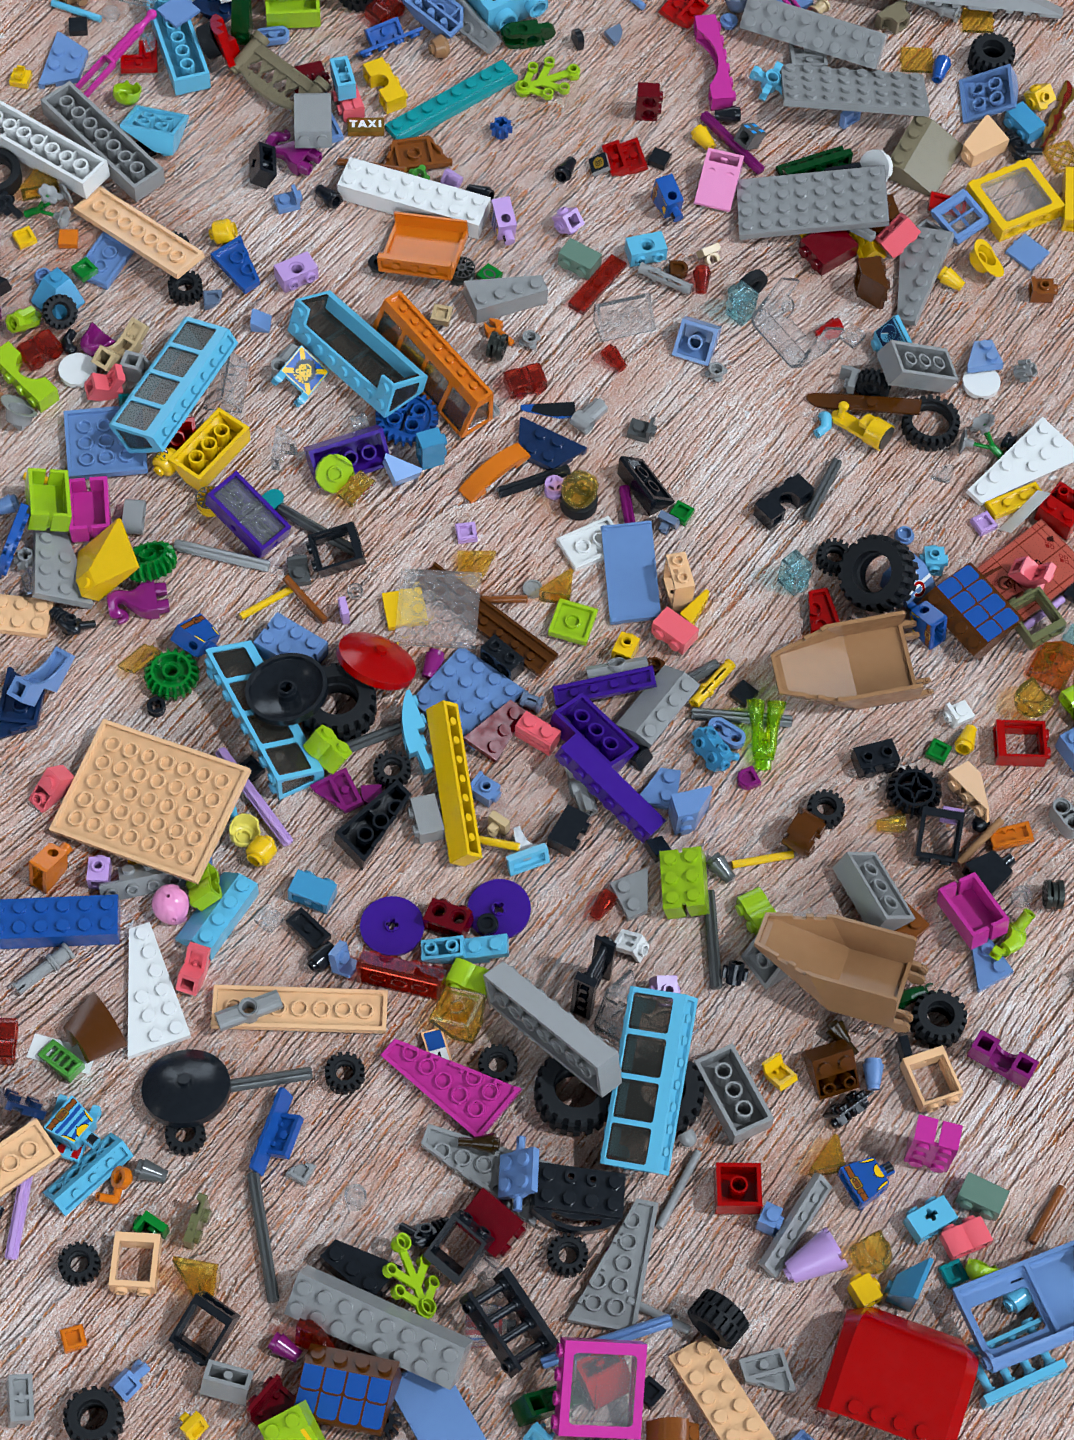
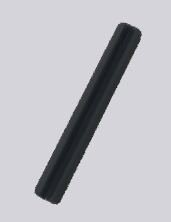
(531, 481)

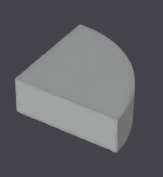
(301, 1173)

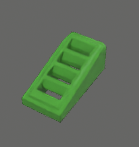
(68, 1075)

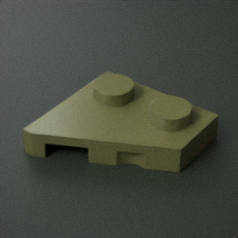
(202, 1215)

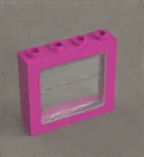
(599, 1388)

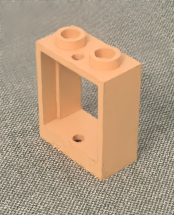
(678, 578)
(924, 1059)
(135, 1240)

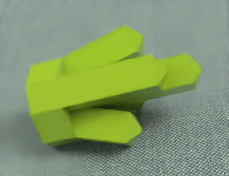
(23, 319)

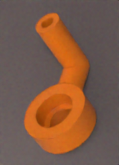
(120, 1180)

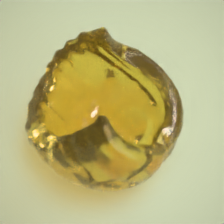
(579, 489)
(1032, 700)
(871, 1254)

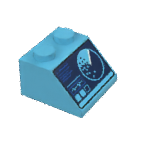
(891, 330)

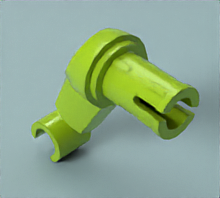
(1015, 937)

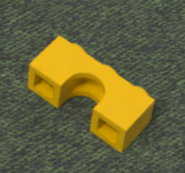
(379, 73)

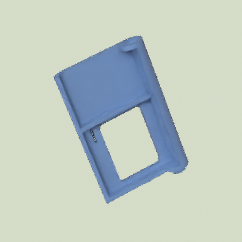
(1051, 1287)

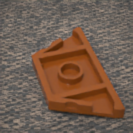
(416, 152)

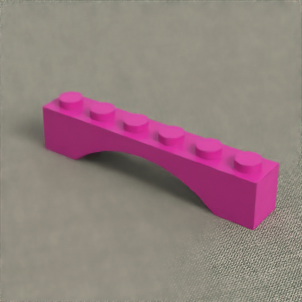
(708, 35)

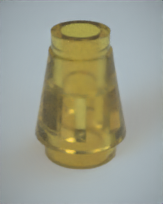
(894, 823)

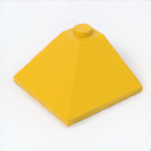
(105, 562)

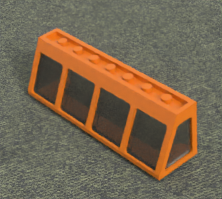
(451, 383)

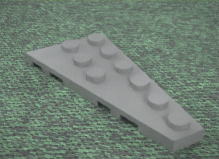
(919, 270)
(56, 569)
(472, 1164)
(619, 1274)

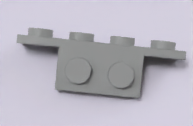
(138, 881)

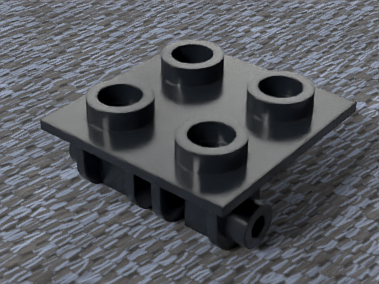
(854, 1104)

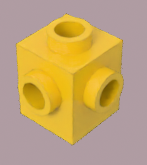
(1039, 96)

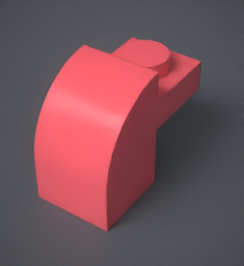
(105, 387)
(1030, 574)
(194, 969)

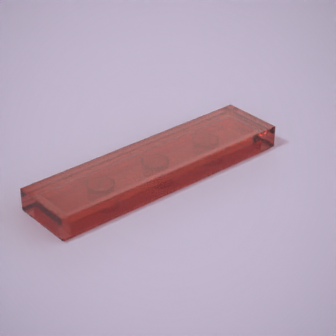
(597, 284)

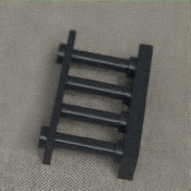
(586, 983)
(526, 1311)

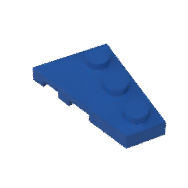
(236, 264)

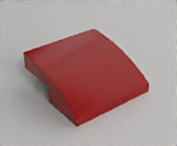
(683, 11)
(625, 157)

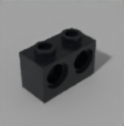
(502, 657)

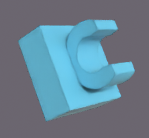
(538, 1432)

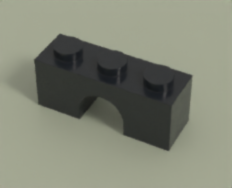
(794, 491)

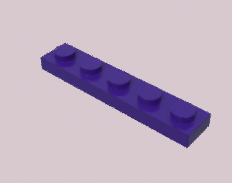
(606, 685)

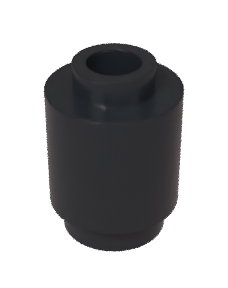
(319, 959)

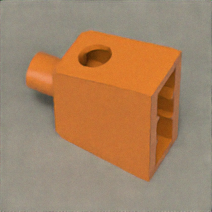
(48, 866)

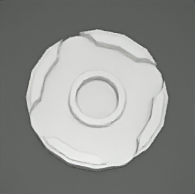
(877, 158)
(76, 369)
(981, 384)

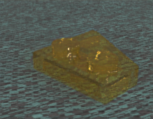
(475, 561)

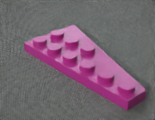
(460, 1091)

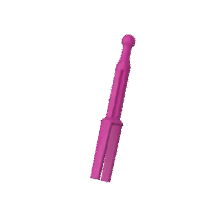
(114, 55)

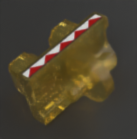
(355, 488)

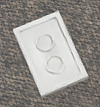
(584, 545)

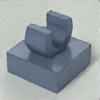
(668, 521)

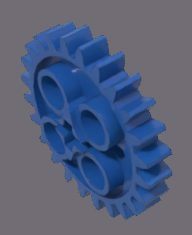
(420, 422)

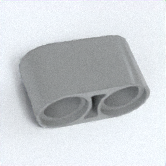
(134, 516)
(1063, 819)

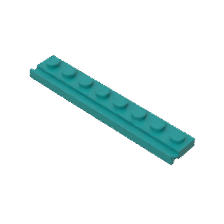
(452, 101)

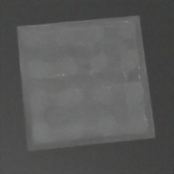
(438, 608)

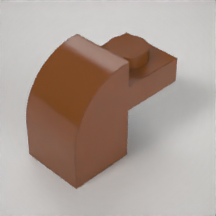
(671, 1429)

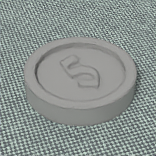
(531, 588)

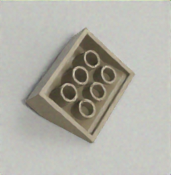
(924, 156)

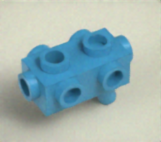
(713, 749)

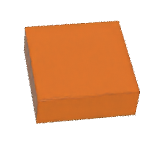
(68, 238)
(73, 1338)

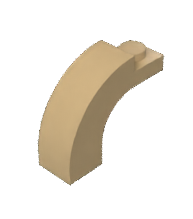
(129, 340)

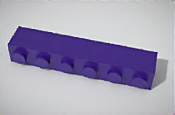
(609, 788)

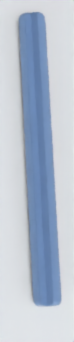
(628, 1333)

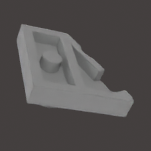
(632, 894)

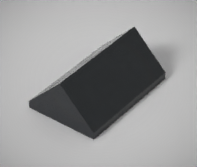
(644, 484)

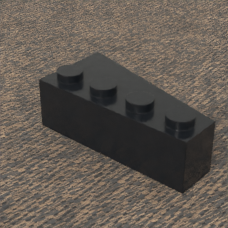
(371, 825)

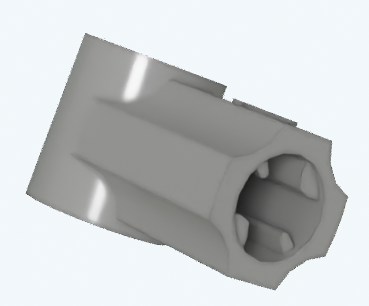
(279, 362)
(585, 419)

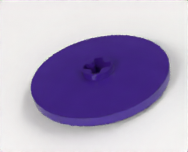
(506, 894)
(407, 929)

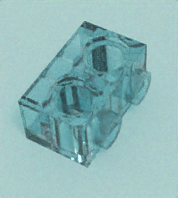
(741, 302)
(795, 573)

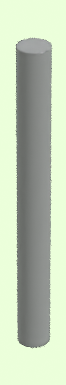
(687, 1172)

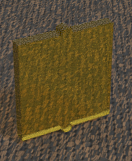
(977, 21)
(916, 60)
(139, 658)

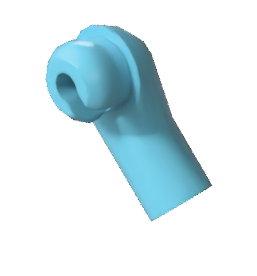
(826, 424)

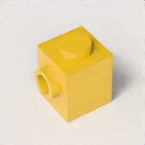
(626, 646)
(864, 1290)

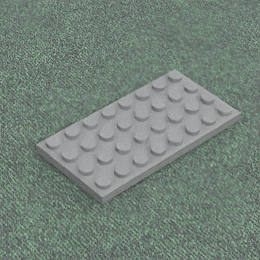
(854, 90)
(812, 202)

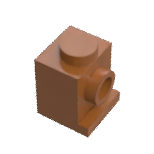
(1042, 290)

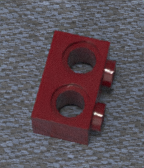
(647, 101)
(446, 923)

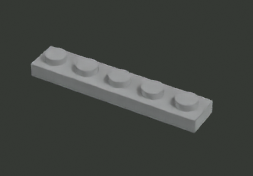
(795, 1225)

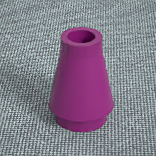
(432, 662)
(284, 1347)

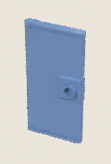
(630, 572)
(435, 1410)

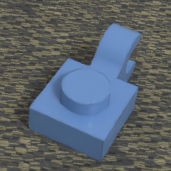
(128, 1382)

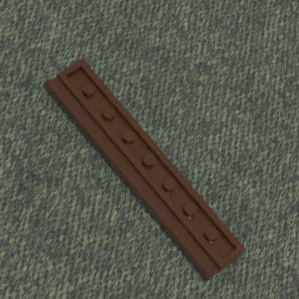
(493, 621)

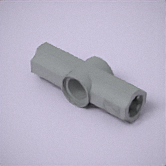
(616, 665)
(584, 800)
(236, 1016)

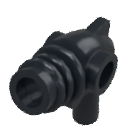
(1019, 148)
(7, 207)
(68, 622)
(425, 1233)

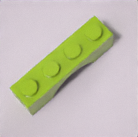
(39, 392)

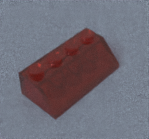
(401, 975)

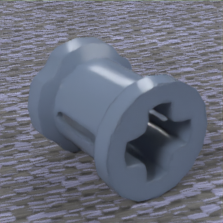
(531, 701)

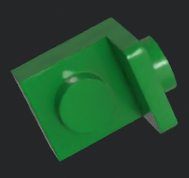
(154, 1225)

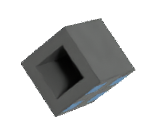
(749, 136)

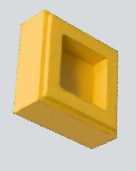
(24, 237)

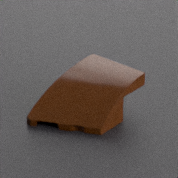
(94, 1030)

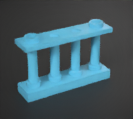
(1031, 1376)

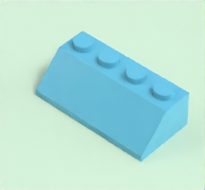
(218, 920)

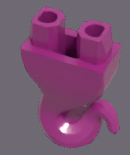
(296, 158)
(140, 601)

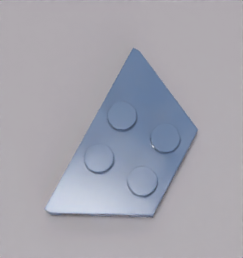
(64, 62)

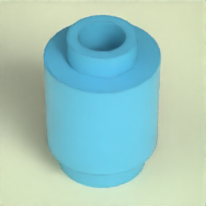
(1017, 1300)

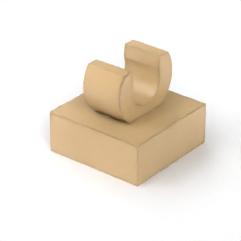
(708, 252)
(441, 315)
(497, 824)

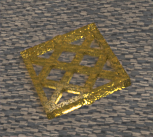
(1056, 146)

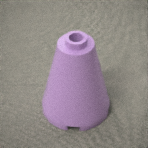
(815, 1258)

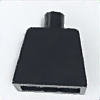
(991, 869)

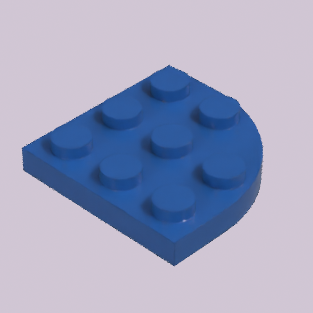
(13, 539)

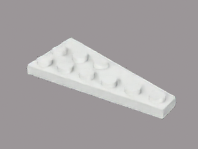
(1029, 459)
(153, 1007)

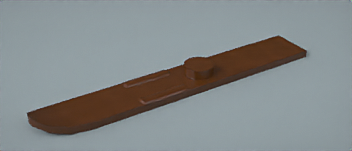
(866, 403)

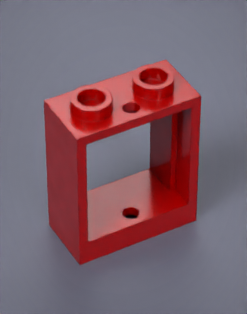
(1025, 727)

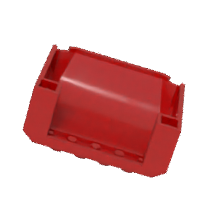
(898, 1376)

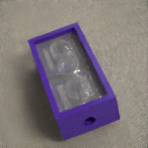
(248, 515)

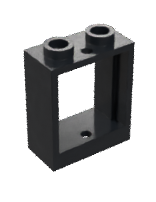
(331, 534)
(941, 813)
(443, 1261)
(216, 1309)

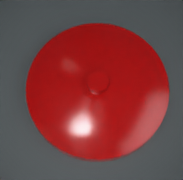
(375, 661)

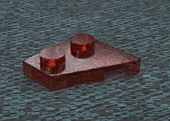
(310, 1332)

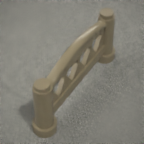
(257, 51)

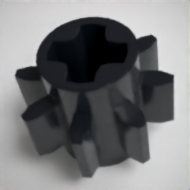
(735, 972)

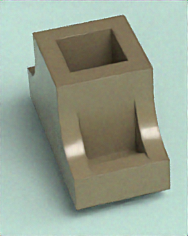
(893, 17)

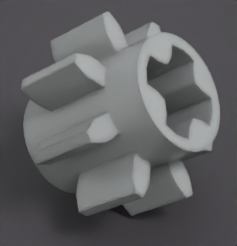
(1025, 370)
(24, 558)

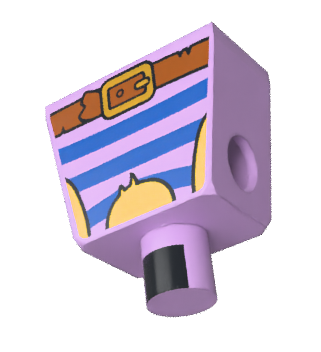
(503, 220)

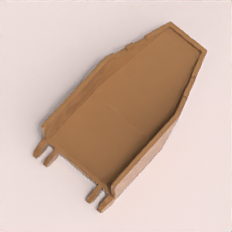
(852, 664)
(845, 964)

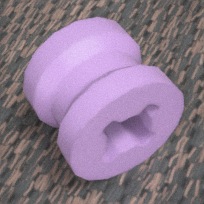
(554, 482)

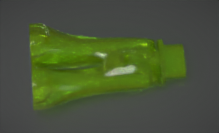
(764, 743)

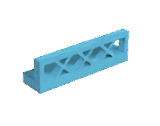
(89, 1175)

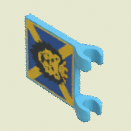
(303, 372)

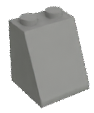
(312, 120)
(762, 967)

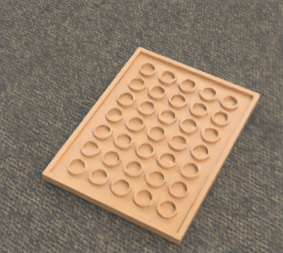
(150, 801)

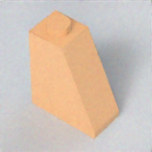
(984, 143)

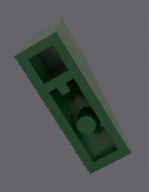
(241, 21)
(534, 1406)

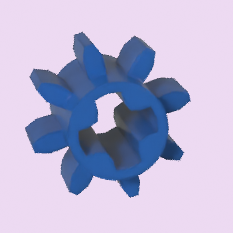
(501, 127)

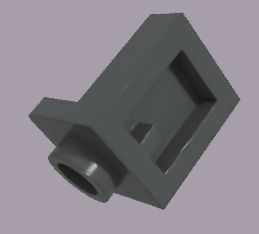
(641, 430)
(298, 569)

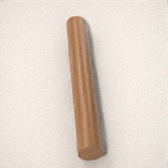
(980, 841)

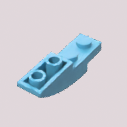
(411, 727)
(473, 949)

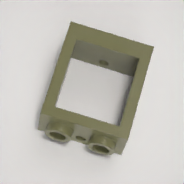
(1058, 623)

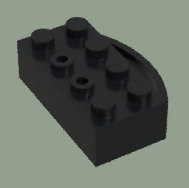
(578, 1197)

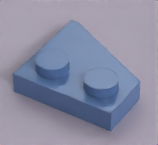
(984, 357)
(661, 787)
(987, 969)

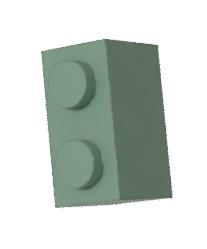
(579, 259)
(982, 1197)

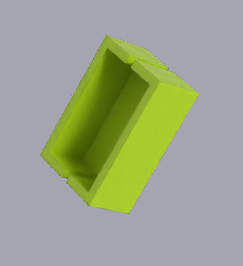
(293, 13)
(48, 503)
(684, 882)

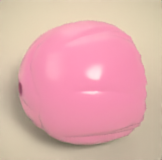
(170, 904)

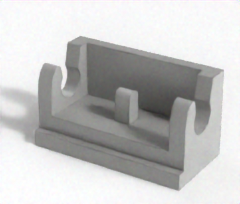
(20, 1399)

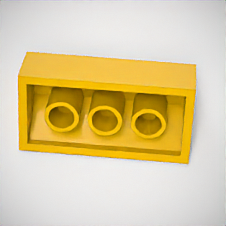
(210, 449)

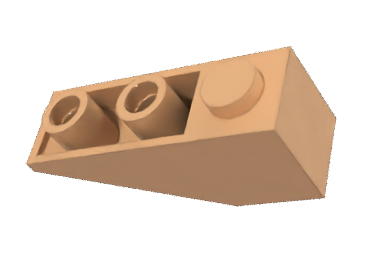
(969, 785)

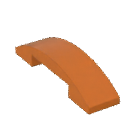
(492, 470)

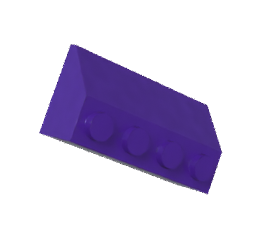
(362, 447)
(593, 726)

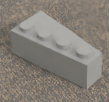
(504, 295)

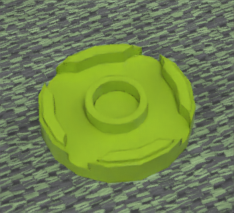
(333, 472)

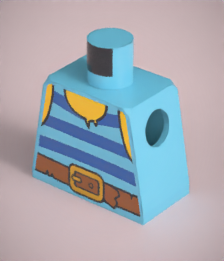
(73, 1126)

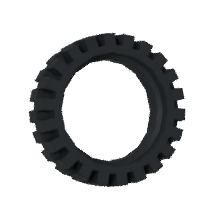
(928, 441)

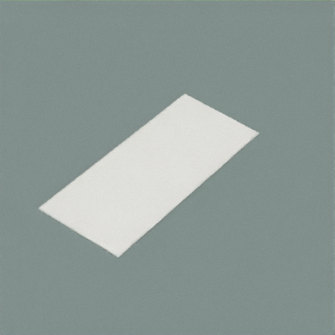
(1024, 511)
(41, 1041)

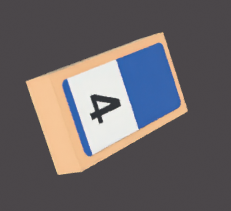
(435, 1043)

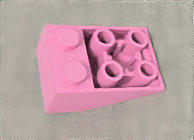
(719, 179)

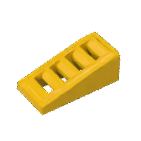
(695, 608)

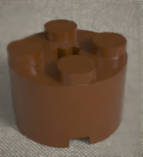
(803, 832)

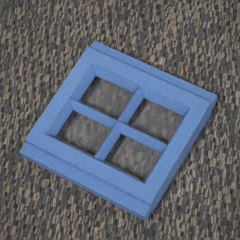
(960, 215)

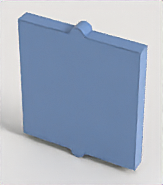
(178, 11)
(1027, 252)

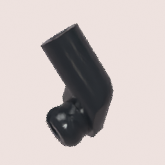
(67, 343)

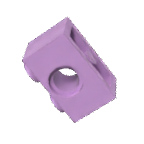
(296, 272)

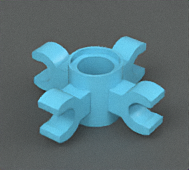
(769, 80)

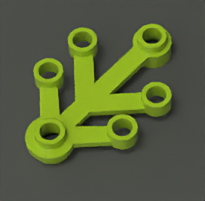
(527, 87)
(423, 1303)

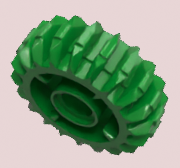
(154, 561)
(182, 682)

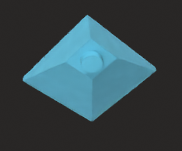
(156, 128)

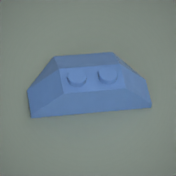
(438, 16)

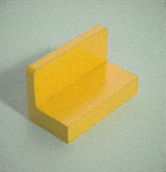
(867, 248)

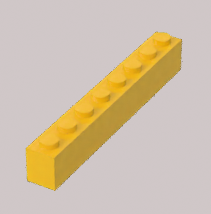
(453, 783)

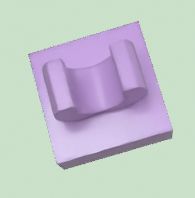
(451, 178)

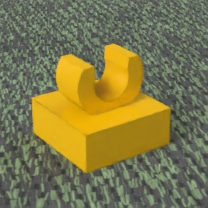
(20, 77)
(193, 1425)

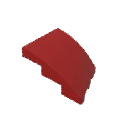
(226, 42)

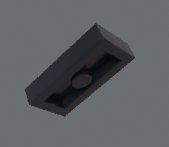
(308, 928)

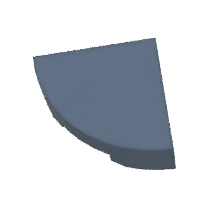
(614, 34)
(211, 298)

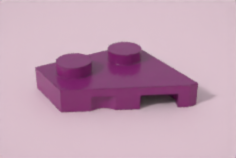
(339, 791)

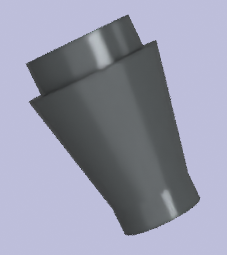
(720, 867)
(150, 1171)

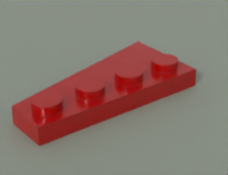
(820, 609)

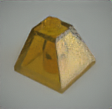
(459, 1014)
(197, 1275)

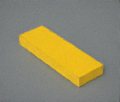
(1011, 501)

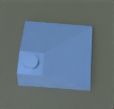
(988, 93)

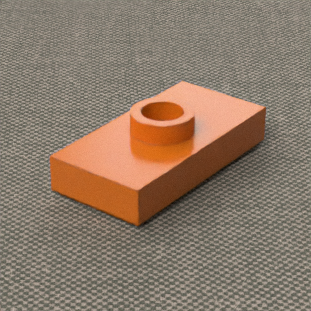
(1012, 836)

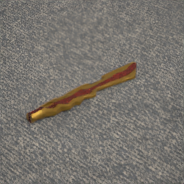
(1057, 116)

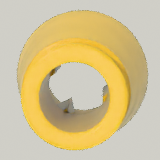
(702, 137)
(951, 278)
(966, 740)

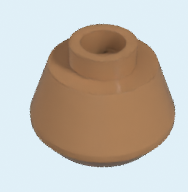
(439, 47)

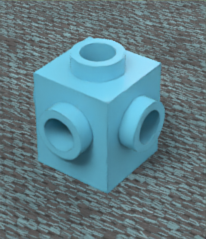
(934, 559)

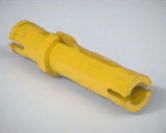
(698, 698)

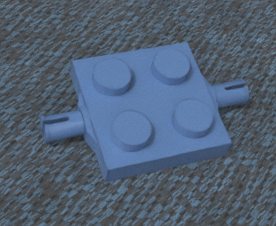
(518, 1173)

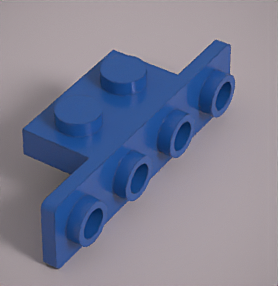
(384, 34)
(278, 1133)

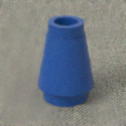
(940, 68)

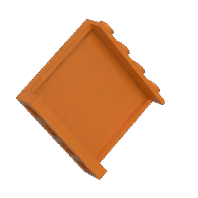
(424, 246)

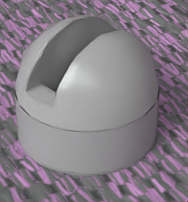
(687, 1138)

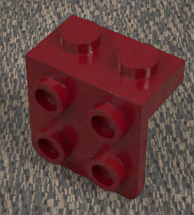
(269, 1402)

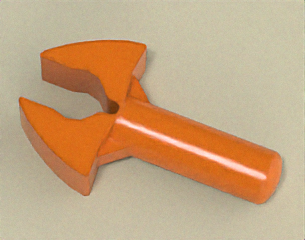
(498, 324)

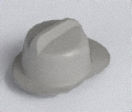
(18, 411)

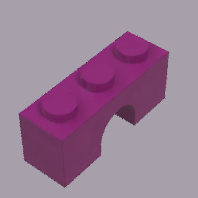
(1013, 1067)

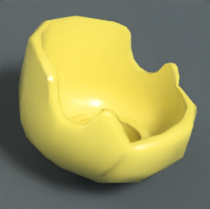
(243, 829)

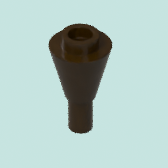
(838, 1031)
(487, 1143)

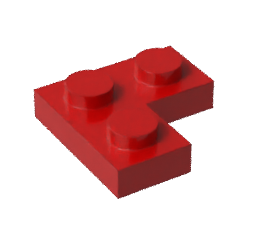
(140, 63)

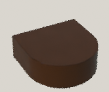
(678, 268)

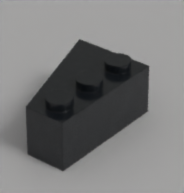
(357, 1267)

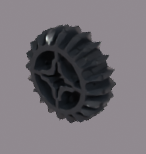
(923, 784)

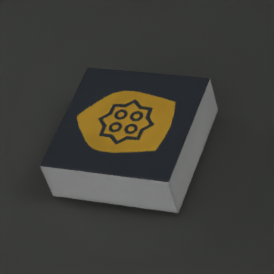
(599, 164)

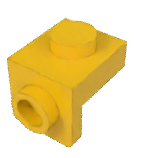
(778, 1072)

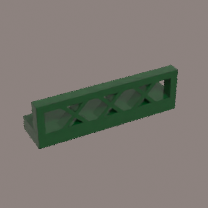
(817, 162)

